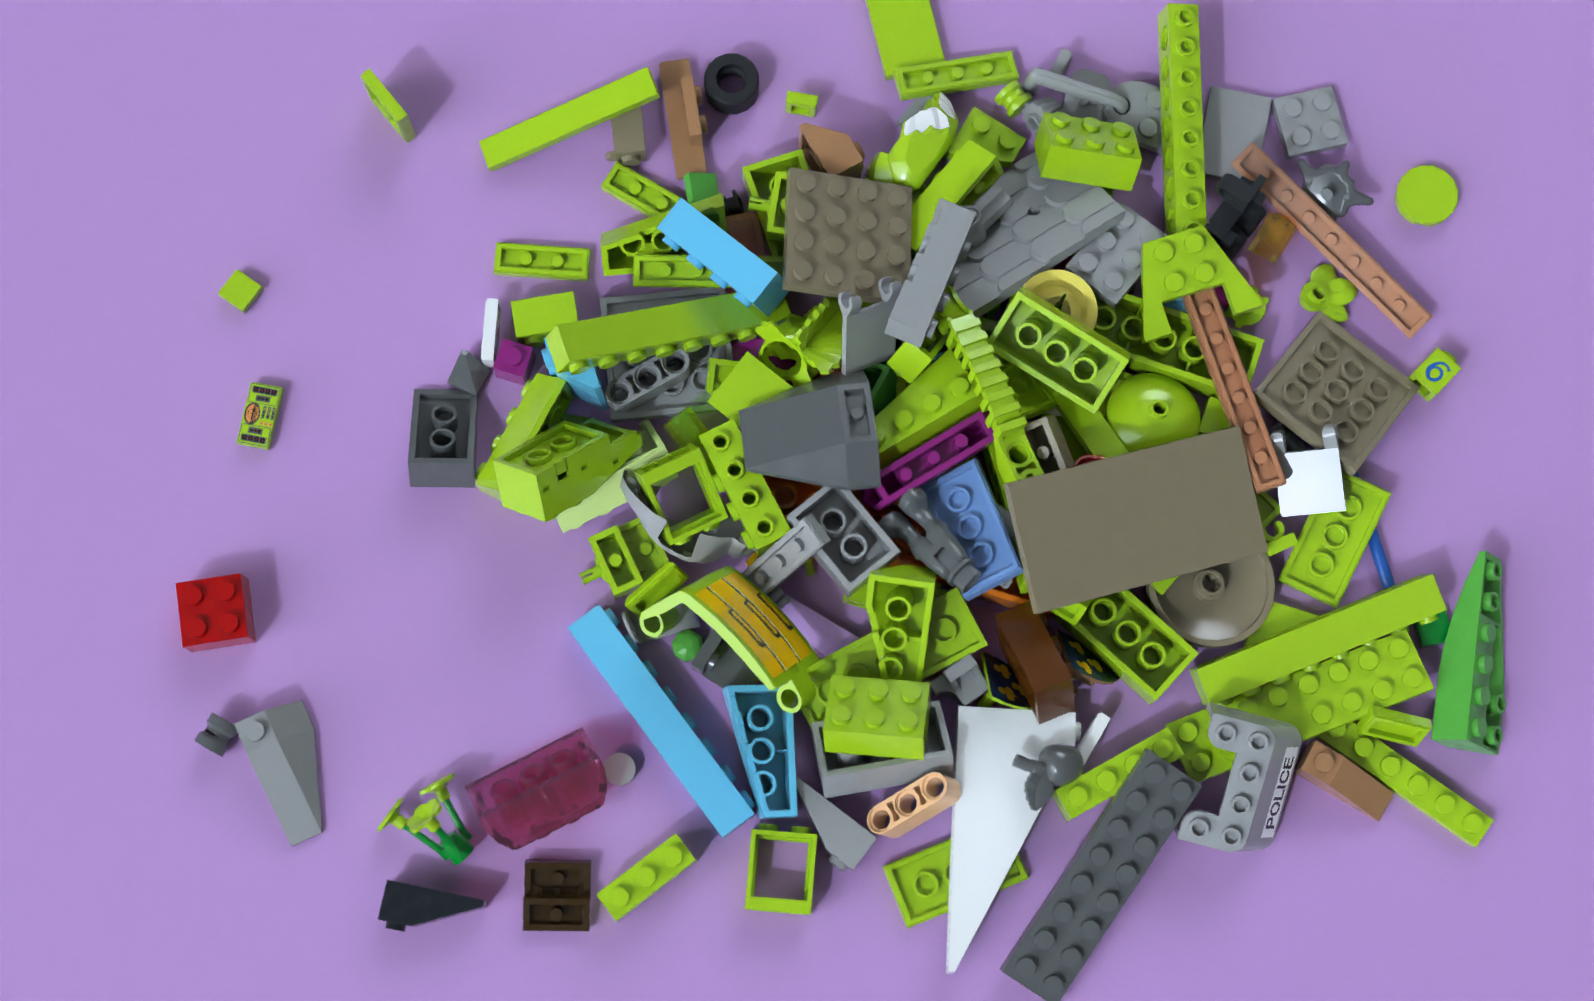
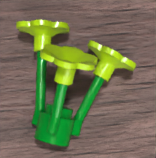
(454, 845)

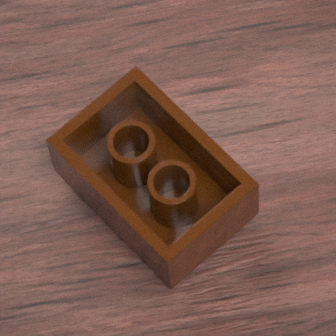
(1036, 662)

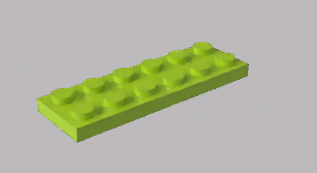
(950, 638)

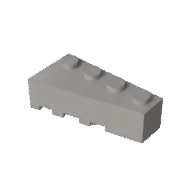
(931, 273)

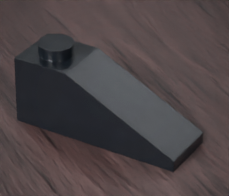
(417, 905)

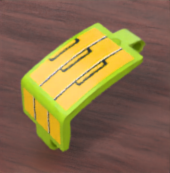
(750, 626)

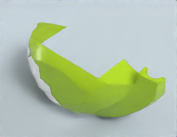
(919, 147)

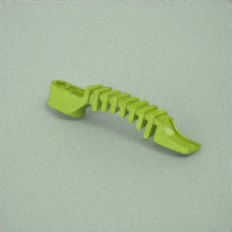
(992, 385)

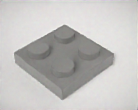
(1309, 122)

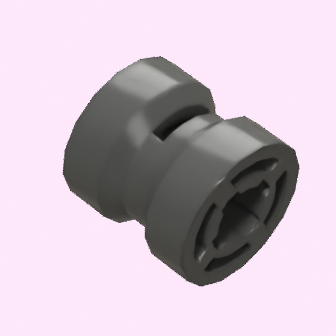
(220, 727)

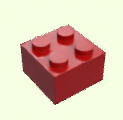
(215, 612)

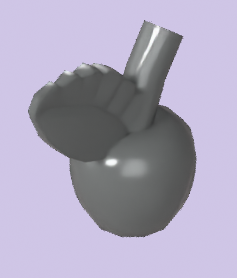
(1056, 767)

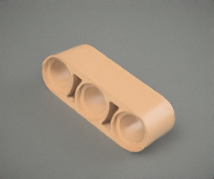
(899, 805)

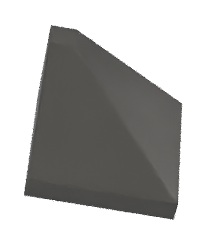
(468, 373)

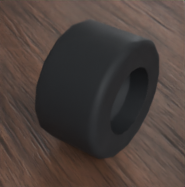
(734, 65)

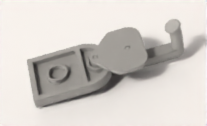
(1093, 96)

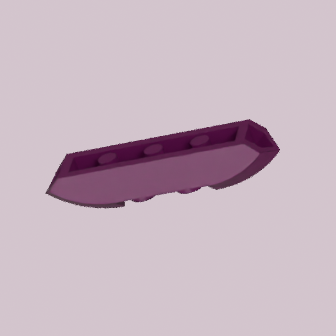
(930, 460)

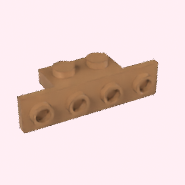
(683, 117)

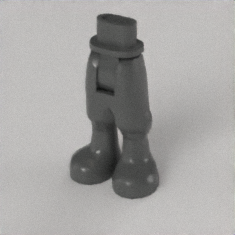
(939, 548)

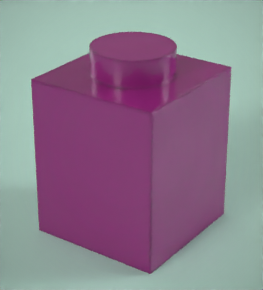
(514, 362)

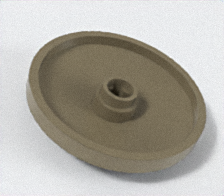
(1218, 602)

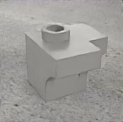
(961, 682)

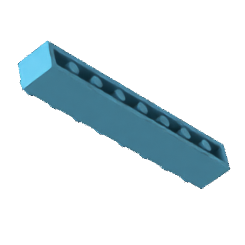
(661, 721)

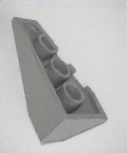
(284, 758)

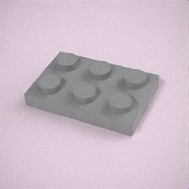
(1114, 258)

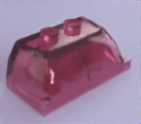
(540, 791)

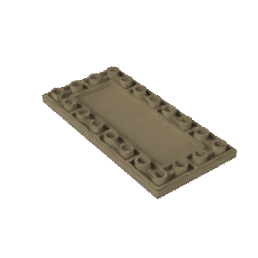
(1135, 519)

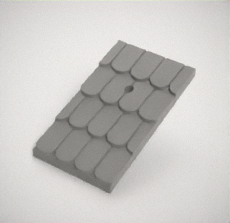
(1035, 234)

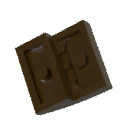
(557, 895)

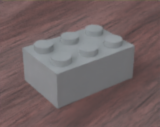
(856, 538)

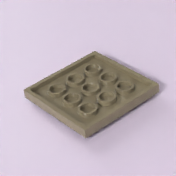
(844, 234)
(1335, 381)

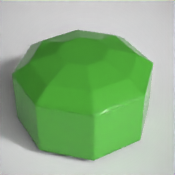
(686, 645)

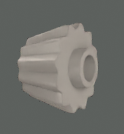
(1034, 110)

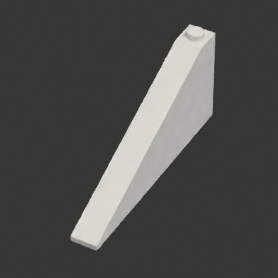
(992, 810)

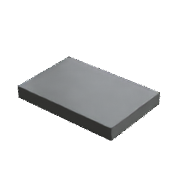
(1230, 126)

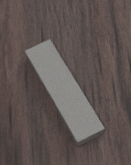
(787, 554)

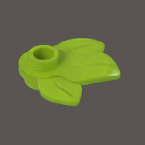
(1331, 293)

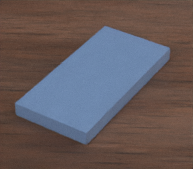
(971, 511)

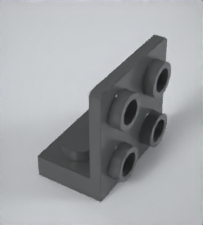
(722, 664)

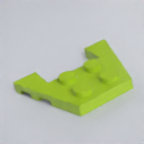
(1182, 267)

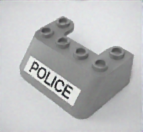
(1256, 784)

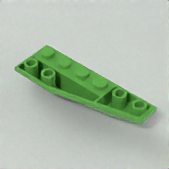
(1472, 665)

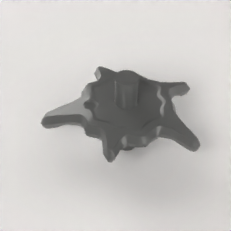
(1332, 188)

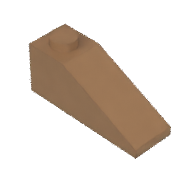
(1343, 780)

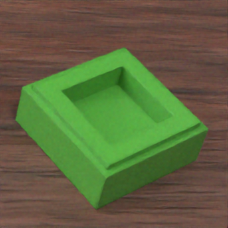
(700, 186)

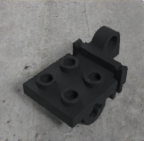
(1238, 213)

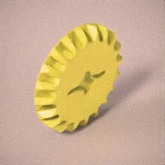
(1079, 297)

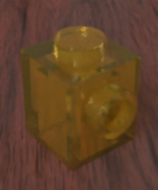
(1272, 236)

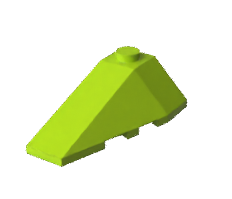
(900, 615)

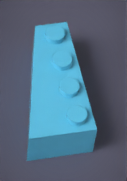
(724, 256)
(766, 748)

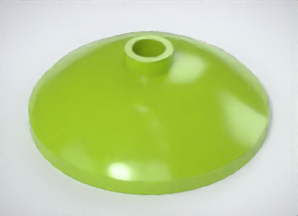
(1133, 415)

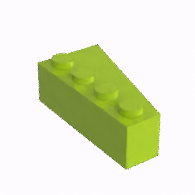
(646, 239)

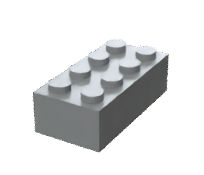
(855, 773)

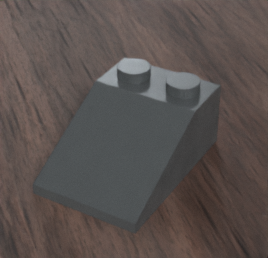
(443, 438)

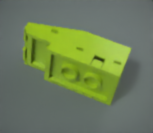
(562, 466)

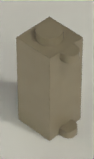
(628, 138)

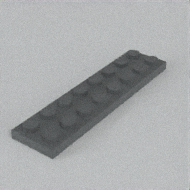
(1100, 877)

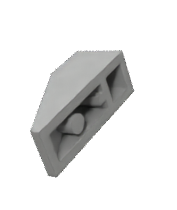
(838, 832)

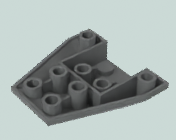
(815, 434)

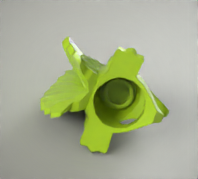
(809, 340)

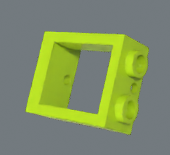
(668, 465)
(778, 905)

